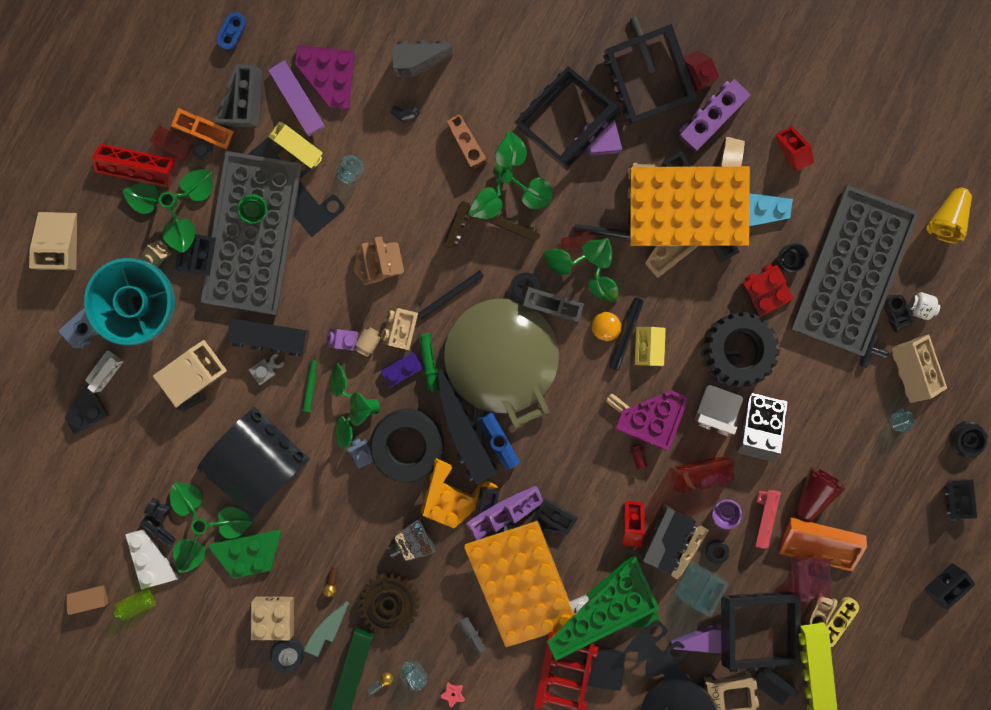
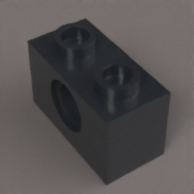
(950, 586)

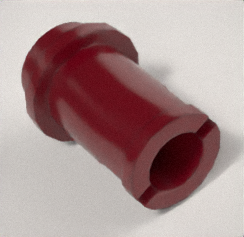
(638, 456)

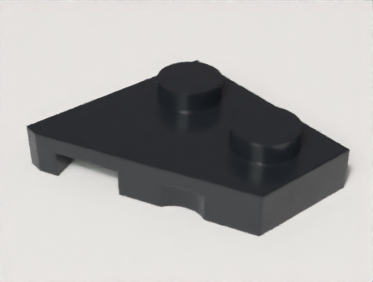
(85, 411)

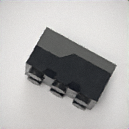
(667, 539)

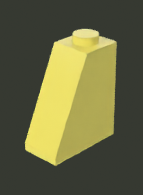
(296, 145)

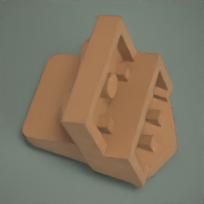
(377, 261)

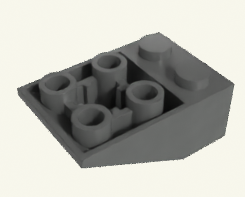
(419, 57)
(762, 428)

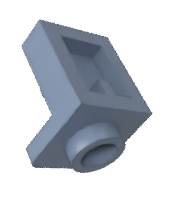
(360, 452)

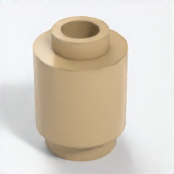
(367, 341)

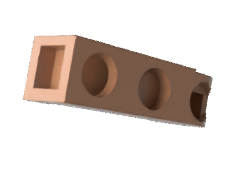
(467, 142)

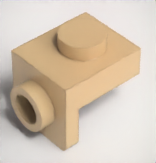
(155, 253)

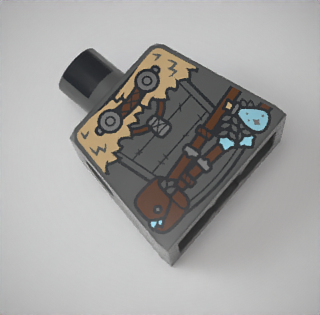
(412, 541)

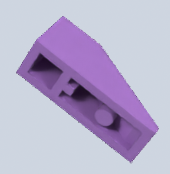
(702, 640)

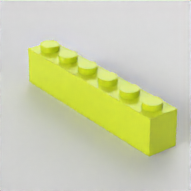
(818, 667)

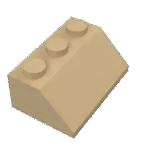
(919, 369)

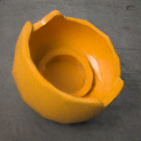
(606, 326)

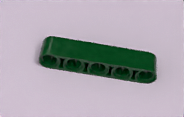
(352, 670)

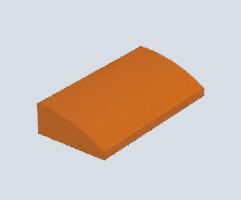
(814, 540)

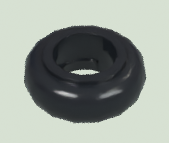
(709, 552)

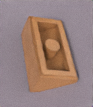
(86, 600)

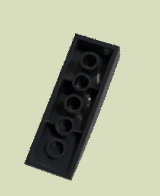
(469, 444)

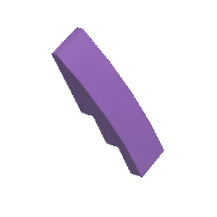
(296, 98)
(502, 513)

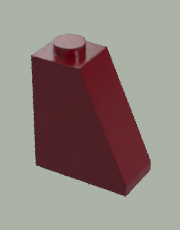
(701, 70)

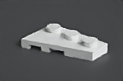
(148, 560)

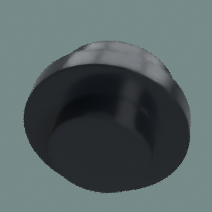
(202, 150)

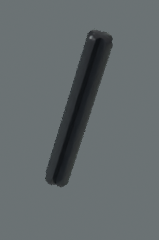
(626, 333)

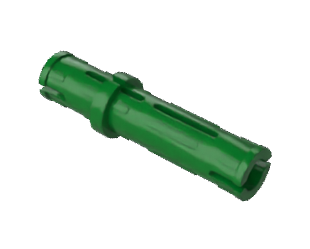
(428, 362)

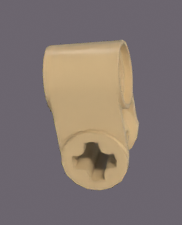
(819, 609)

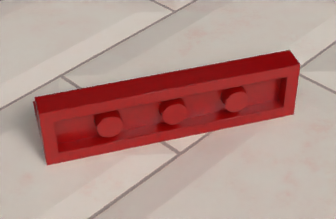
(131, 168)

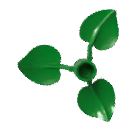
(509, 153)
(180, 233)
(598, 253)
(359, 407)
(231, 520)

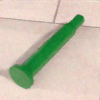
(310, 387)

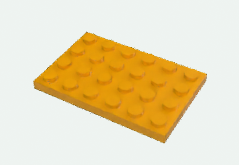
(689, 206)
(520, 583)

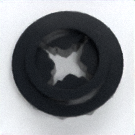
(520, 279)

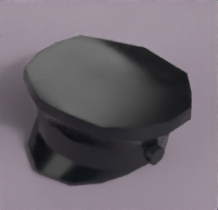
(968, 439)

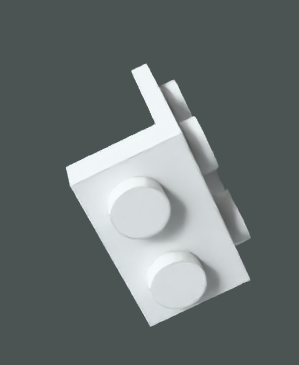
(719, 410)

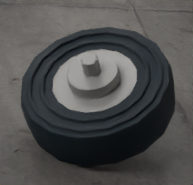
(287, 655)

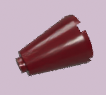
(817, 494)

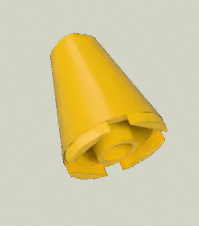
(952, 217)

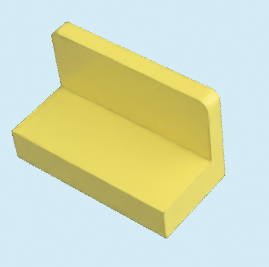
(650, 346)

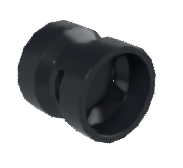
(157, 510)

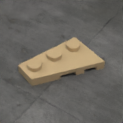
(666, 257)
(693, 546)

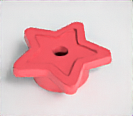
(453, 689)

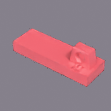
(770, 501)

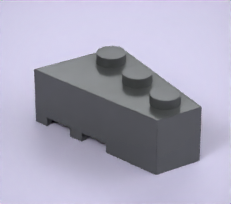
(242, 98)

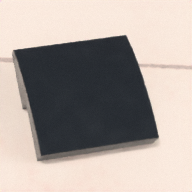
(198, 257)
(606, 669)

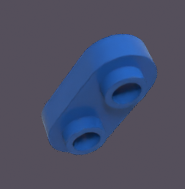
(230, 31)

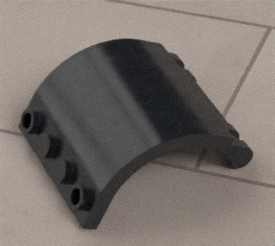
(252, 462)

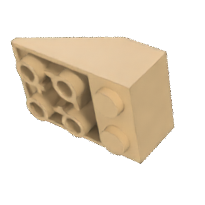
(54, 242)
(190, 373)

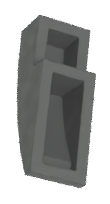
(553, 304)

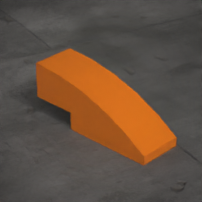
(202, 128)

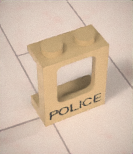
(717, 688)

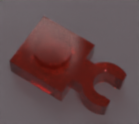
(581, 239)

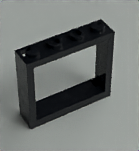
(679, 64)
(591, 133)
(728, 605)

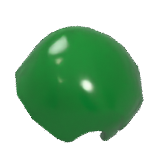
(252, 208)

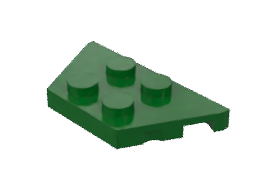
(247, 554)

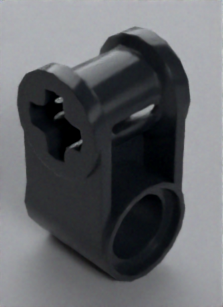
(900, 315)

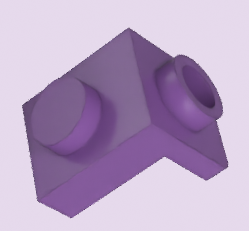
(341, 339)

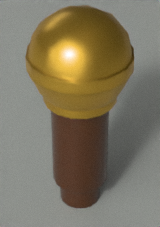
(330, 589)

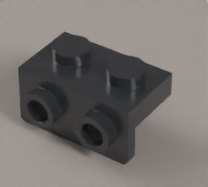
(961, 499)

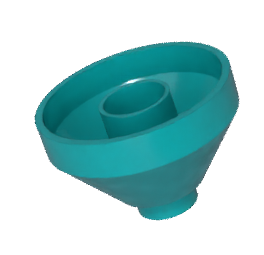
(112, 306)

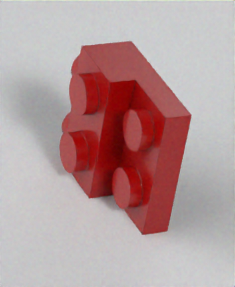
(767, 290)

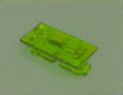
(134, 604)

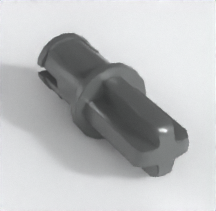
(471, 635)

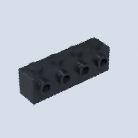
(267, 336)

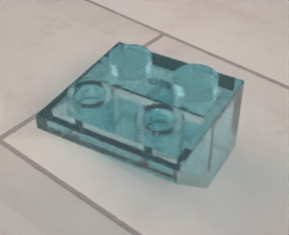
(701, 589)

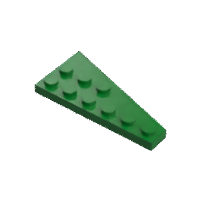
(614, 606)

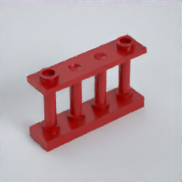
(547, 678)

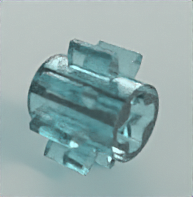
(902, 420)

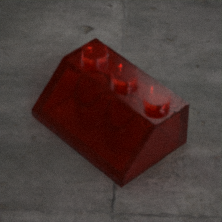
(703, 474)

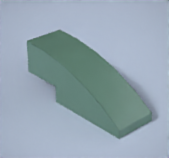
(326, 630)

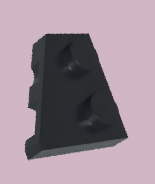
(554, 518)

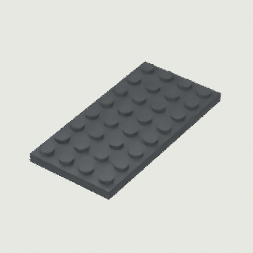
(252, 257)
(854, 270)

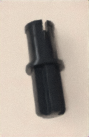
(158, 531)

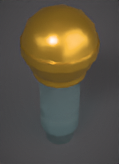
(385, 680)

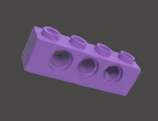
(736, 95)

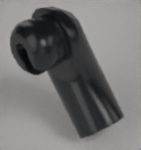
(406, 115)

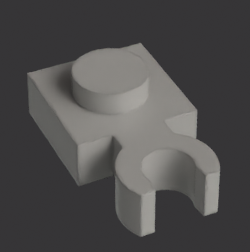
(265, 370)

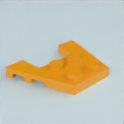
(446, 502)

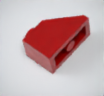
(795, 148)
(633, 524)

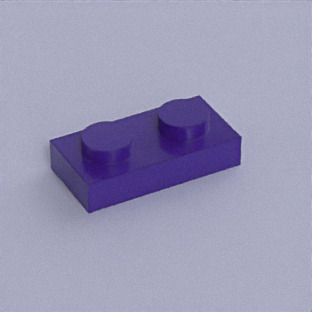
(402, 369)

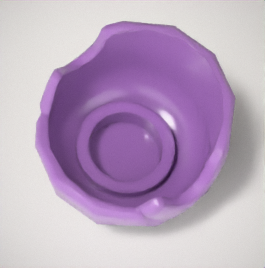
(727, 514)

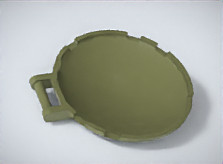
(502, 358)

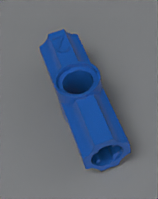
(505, 451)

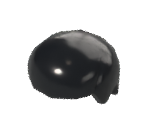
(793, 257)

